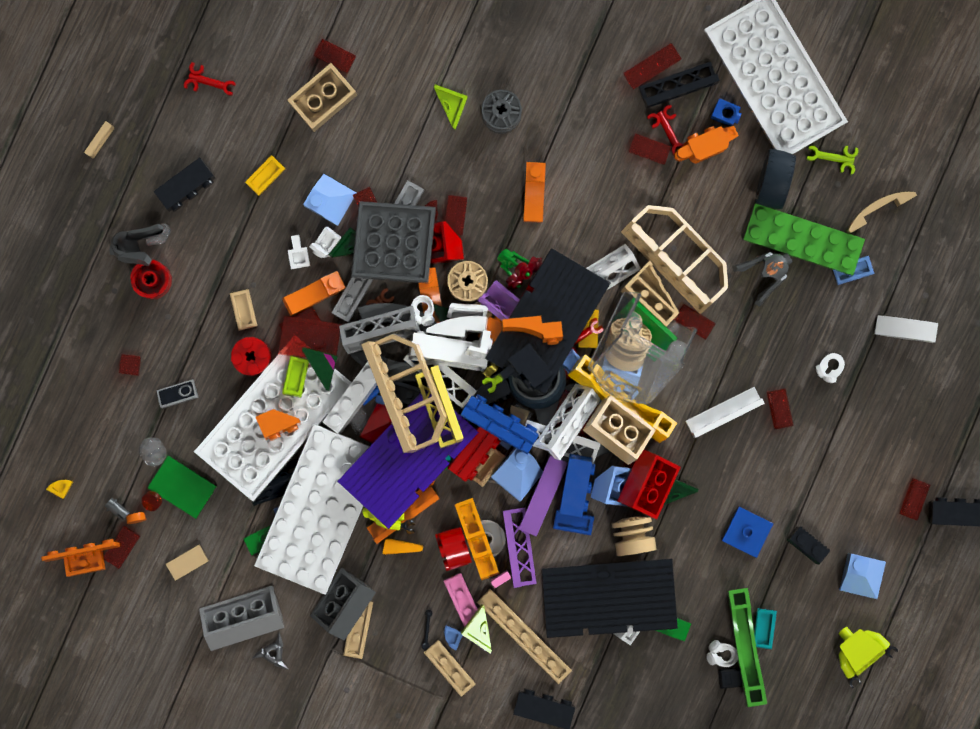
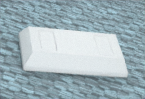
(461, 310)

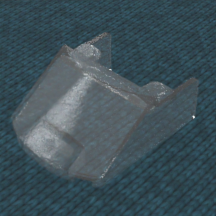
(632, 365)

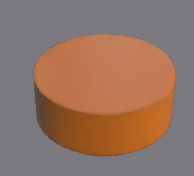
(135, 518)

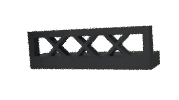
(683, 89)
(277, 486)

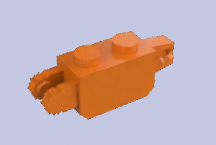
(706, 145)

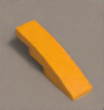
(477, 539)

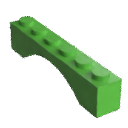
(746, 647)

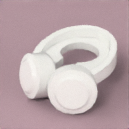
(428, 318)
(832, 376)
(715, 647)

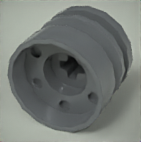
(508, 120)

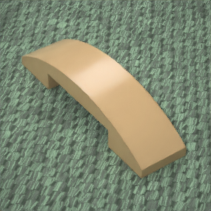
(899, 198)

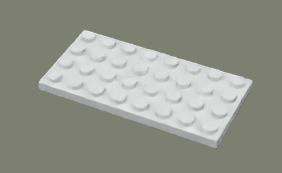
(775, 75)
(237, 443)
(314, 513)

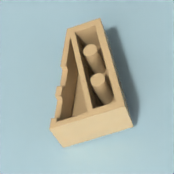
(653, 294)

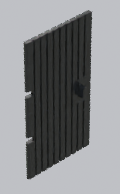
(560, 293)
(609, 598)

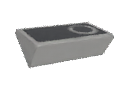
(177, 394)

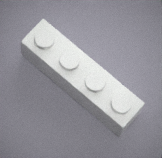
(446, 351)
(351, 400)

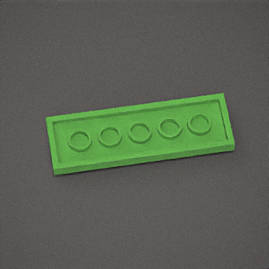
(804, 239)

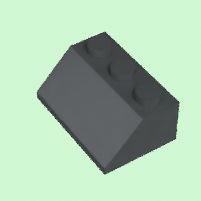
(342, 604)

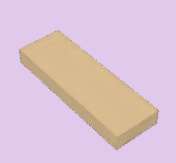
(357, 637)
(449, 668)

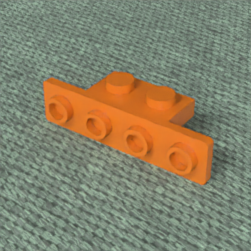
(82, 560)

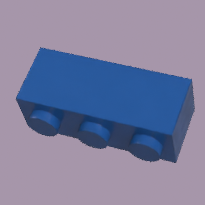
(577, 485)

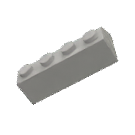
(241, 618)

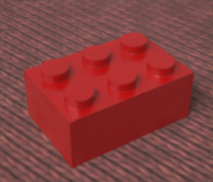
(649, 484)

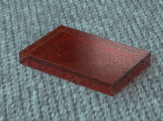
(309, 334)

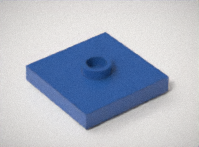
(747, 532)

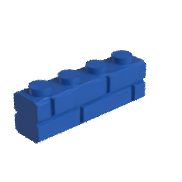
(499, 424)

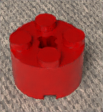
(141, 284)
(249, 345)
(453, 548)

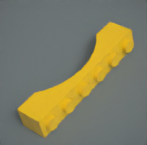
(657, 419)

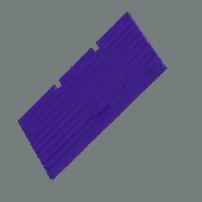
(387, 477)

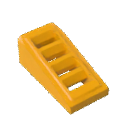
(395, 546)

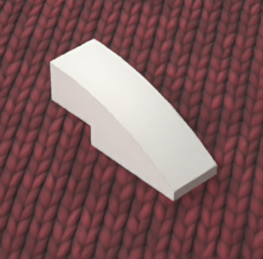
(459, 326)
(906, 328)

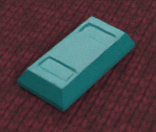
(765, 628)

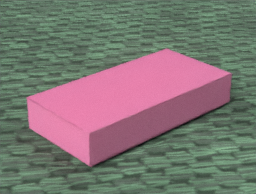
(500, 579)

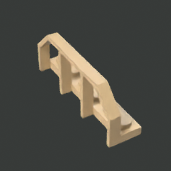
(667, 267)
(392, 403)

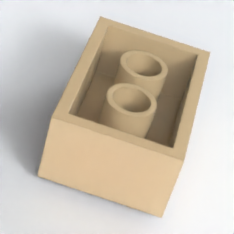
(322, 97)
(619, 430)

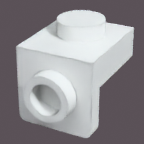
(325, 243)
(485, 344)

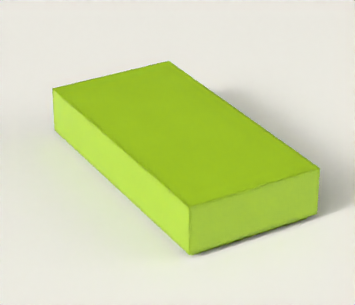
(295, 376)

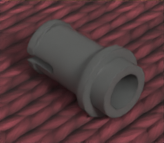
(117, 509)

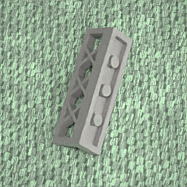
(402, 329)

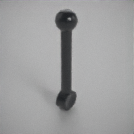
(425, 645)

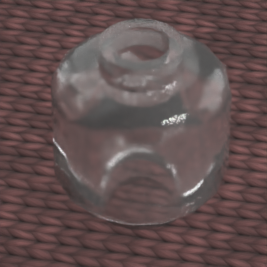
(152, 451)

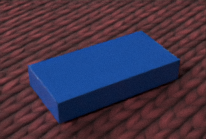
(573, 524)

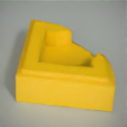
(60, 487)

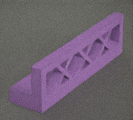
(501, 301)
(512, 549)

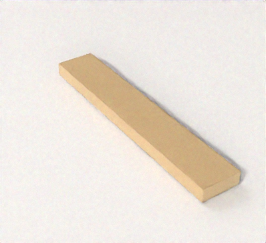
(524, 636)

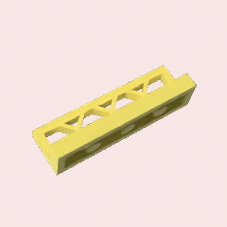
(452, 421)

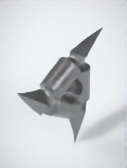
(266, 653)

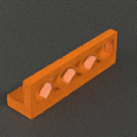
(424, 500)

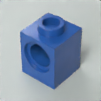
(718, 116)

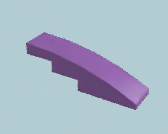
(543, 495)

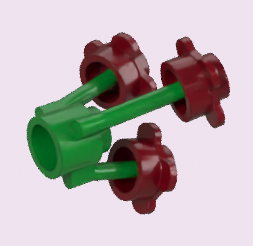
(522, 271)

